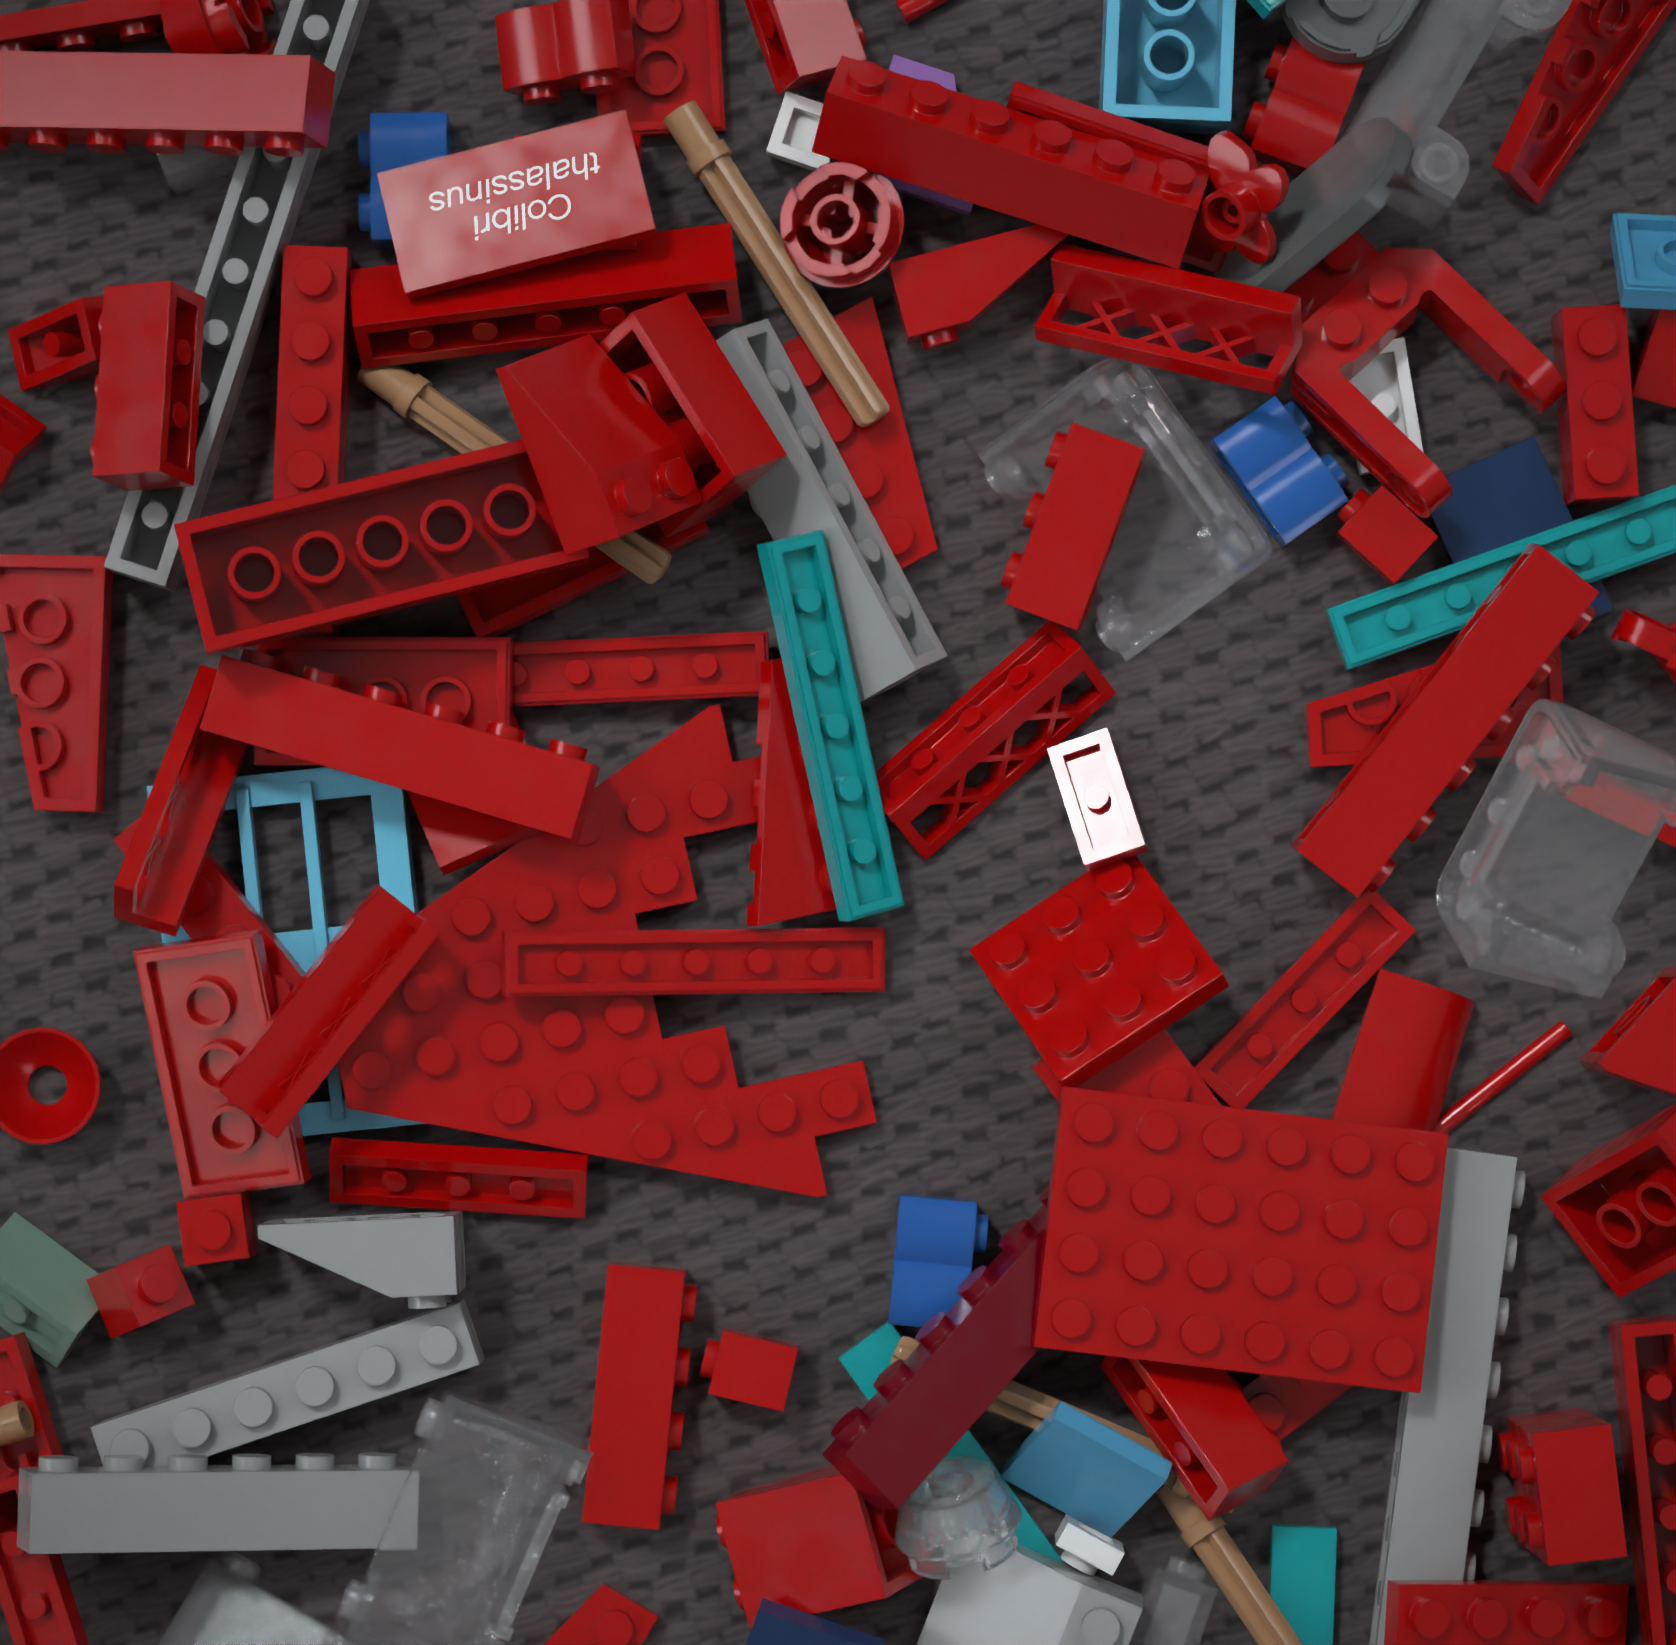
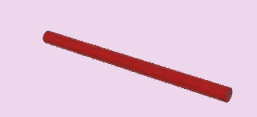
(1503, 1077)

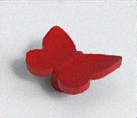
(1240, 206)

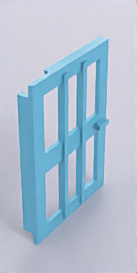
(395, 876)

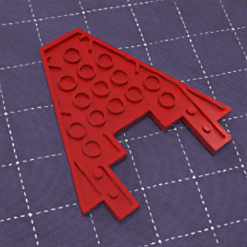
(596, 1066)

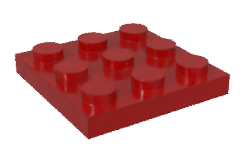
(1098, 969)

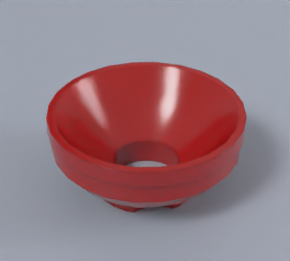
(19, 1110)

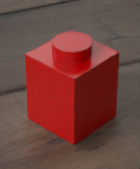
(1383, 533)
(217, 1228)
(140, 1291)
(749, 1368)

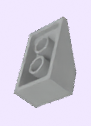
(391, 1253)
(1030, 1603)

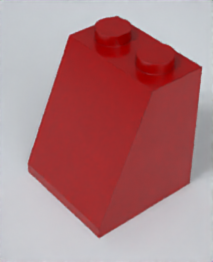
(1642, 1040)
(810, 1544)

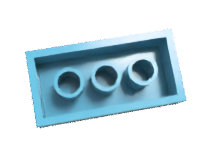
(1169, 63)

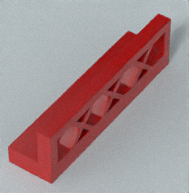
(1177, 309)
(983, 729)
(178, 818)
(327, 1010)

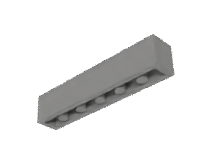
(815, 491)
(297, 1388)
(206, 1506)

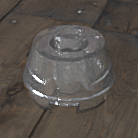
(958, 1519)

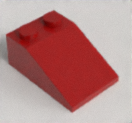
(595, 445)

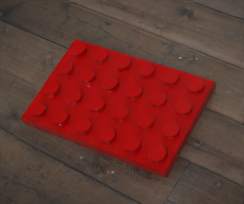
(1240, 1240)

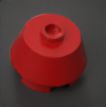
(217, 26)
(842, 224)

